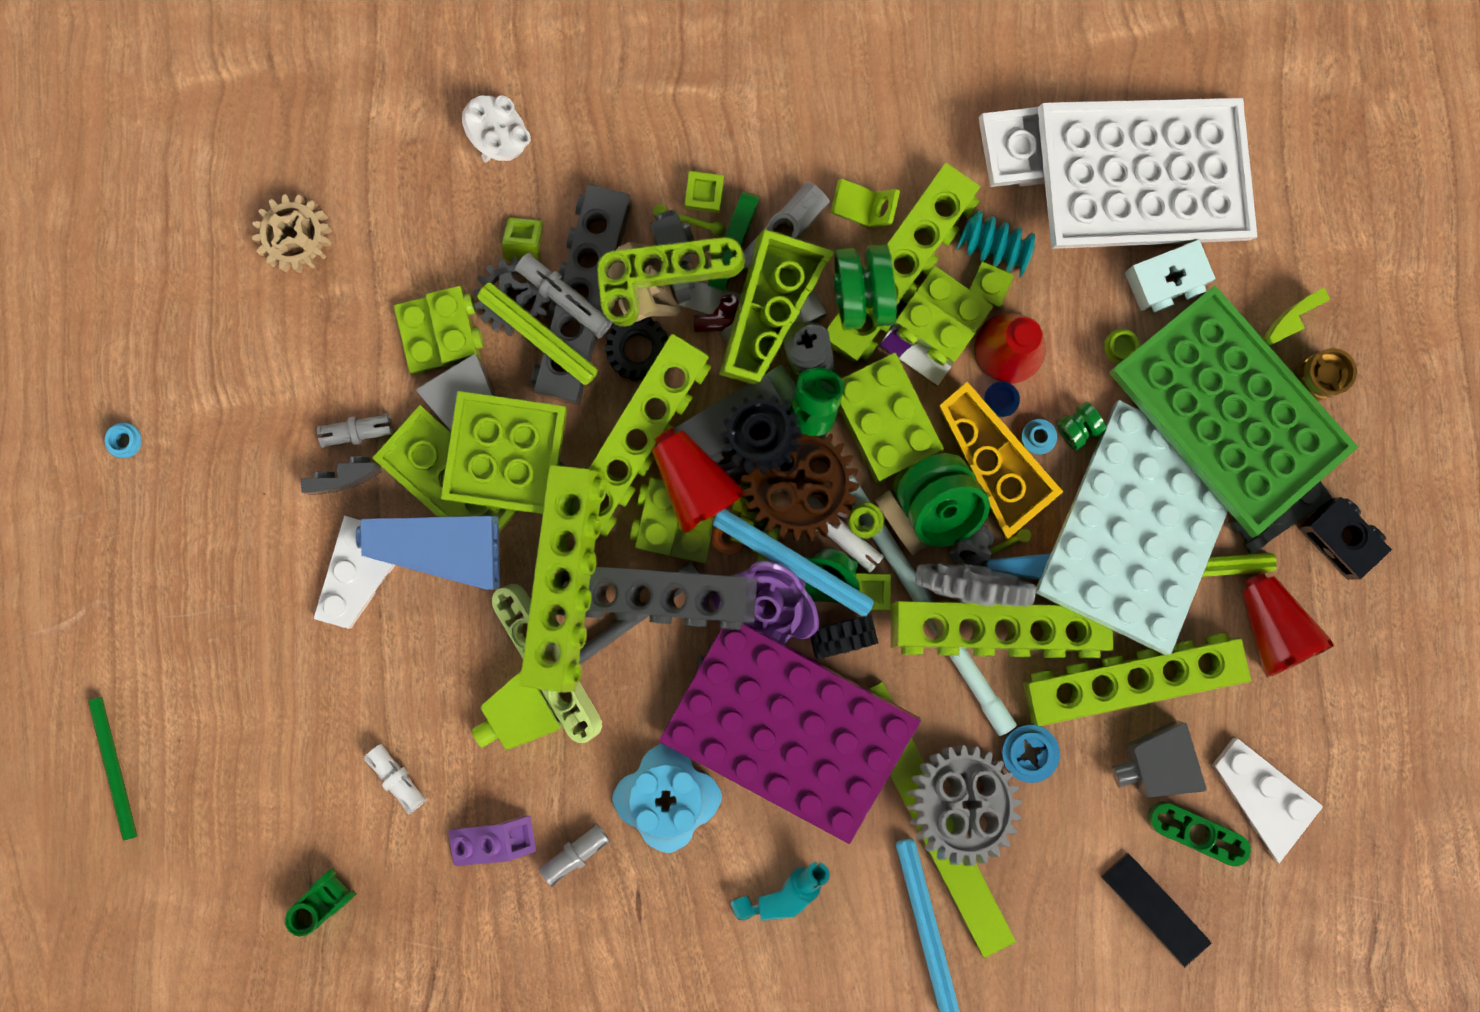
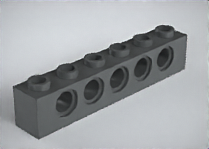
(594, 205)
(736, 596)

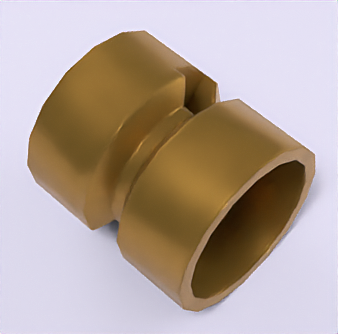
(1333, 371)

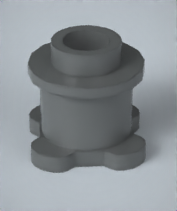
(974, 549)

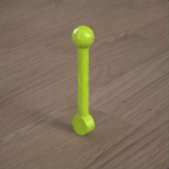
(716, 228)
(1022, 536)

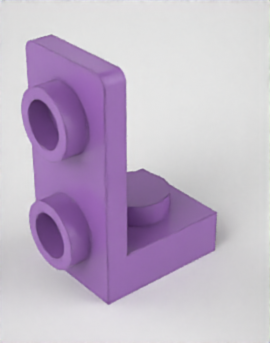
(492, 842)

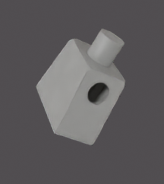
(465, 377)

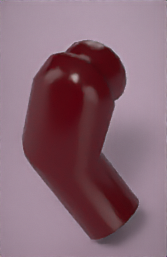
(721, 317)

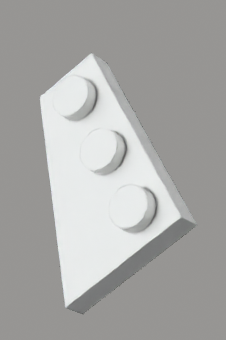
(349, 580)
(1270, 800)

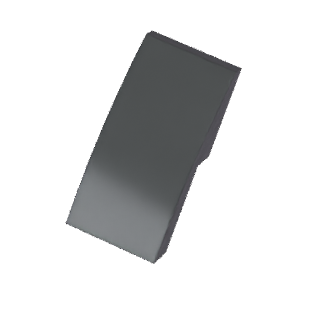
(348, 476)

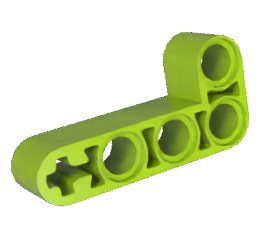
(671, 271)

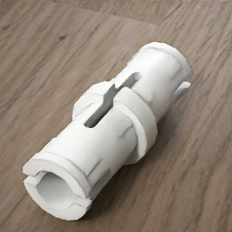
(395, 779)

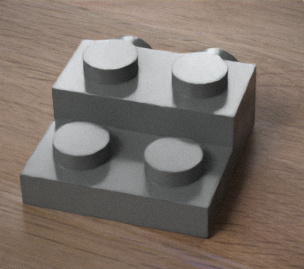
(670, 230)

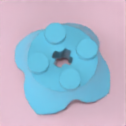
(666, 771)

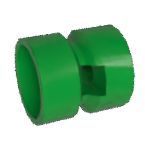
(817, 400)

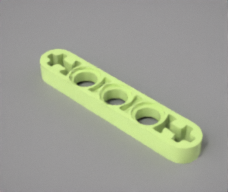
(561, 708)

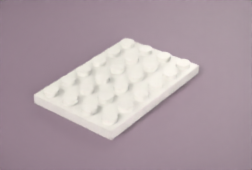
(1146, 172)

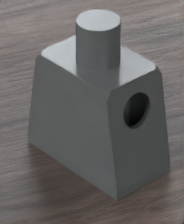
(1162, 763)

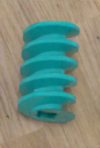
(997, 242)

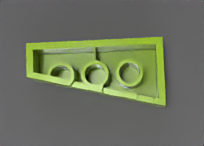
(772, 295)

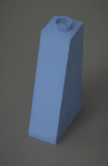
(439, 546)

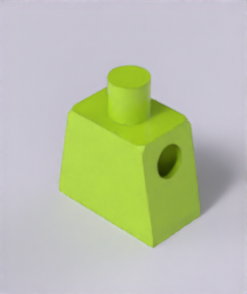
(515, 716)

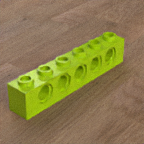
(947, 187)
(675, 353)
(548, 593)
(909, 618)
(1227, 669)

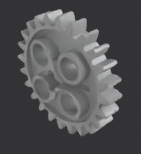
(975, 584)
(935, 806)

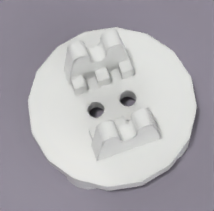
(495, 128)

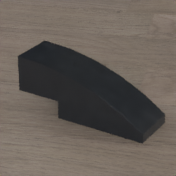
(1156, 910)

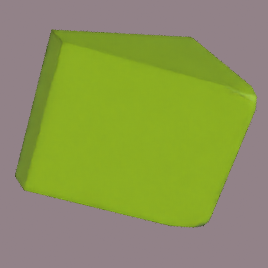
(522, 237)

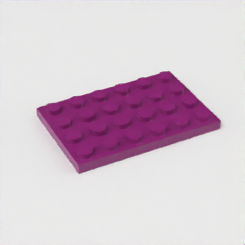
(790, 730)

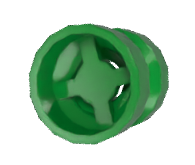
(1081, 426)

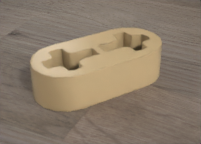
(901, 524)

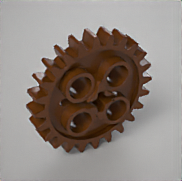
(798, 515)

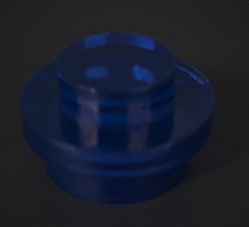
(1002, 398)

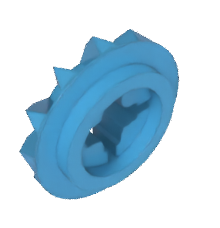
(1046, 759)

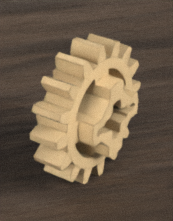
(300, 221)

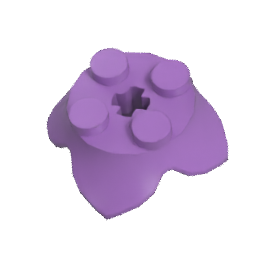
(793, 607)

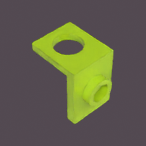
(863, 205)

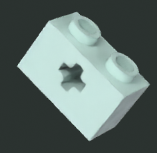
(1185, 263)

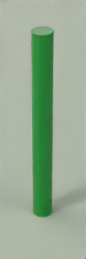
(112, 768)

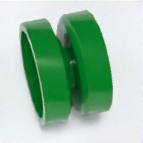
(865, 287)
(943, 500)

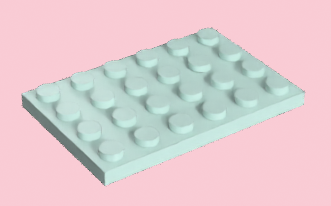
(1134, 535)

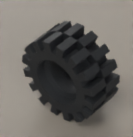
(616, 342)
(844, 637)

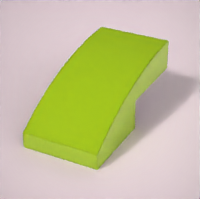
(1289, 321)

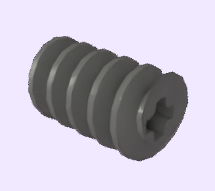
(808, 347)

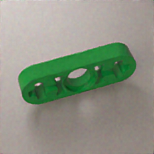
(737, 231)
(1226, 835)

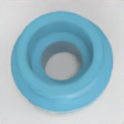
(113, 437)
(1029, 442)

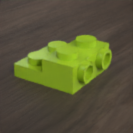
(942, 317)
(438, 330)
(660, 531)

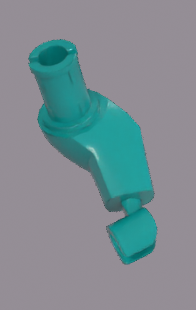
(797, 892)

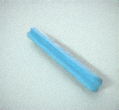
(793, 561)
(927, 926)

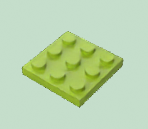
(502, 451)

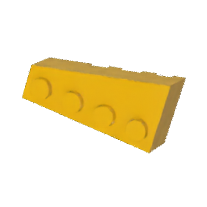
(1001, 464)

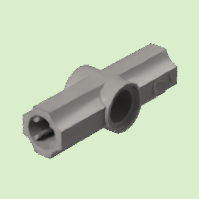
(797, 214)

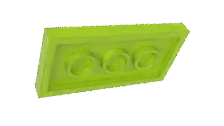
(418, 461)

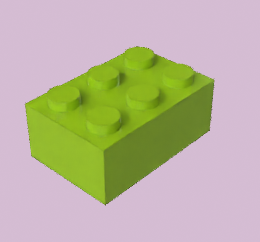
(887, 419)

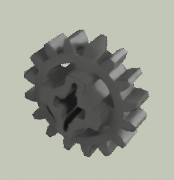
(525, 291)

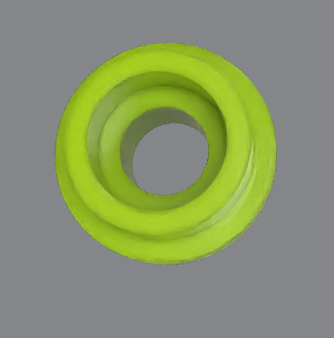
(855, 523)

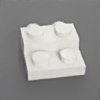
(1012, 147)

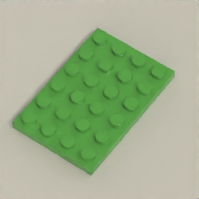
(1233, 411)

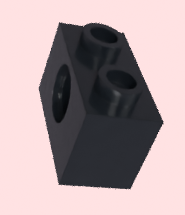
(1325, 532)

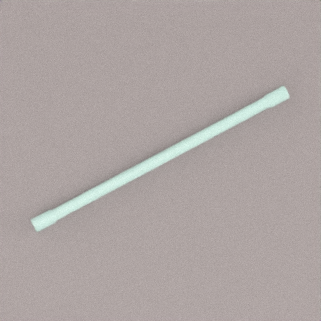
(990, 703)

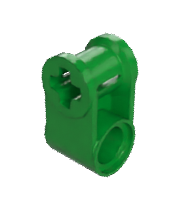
(323, 900)

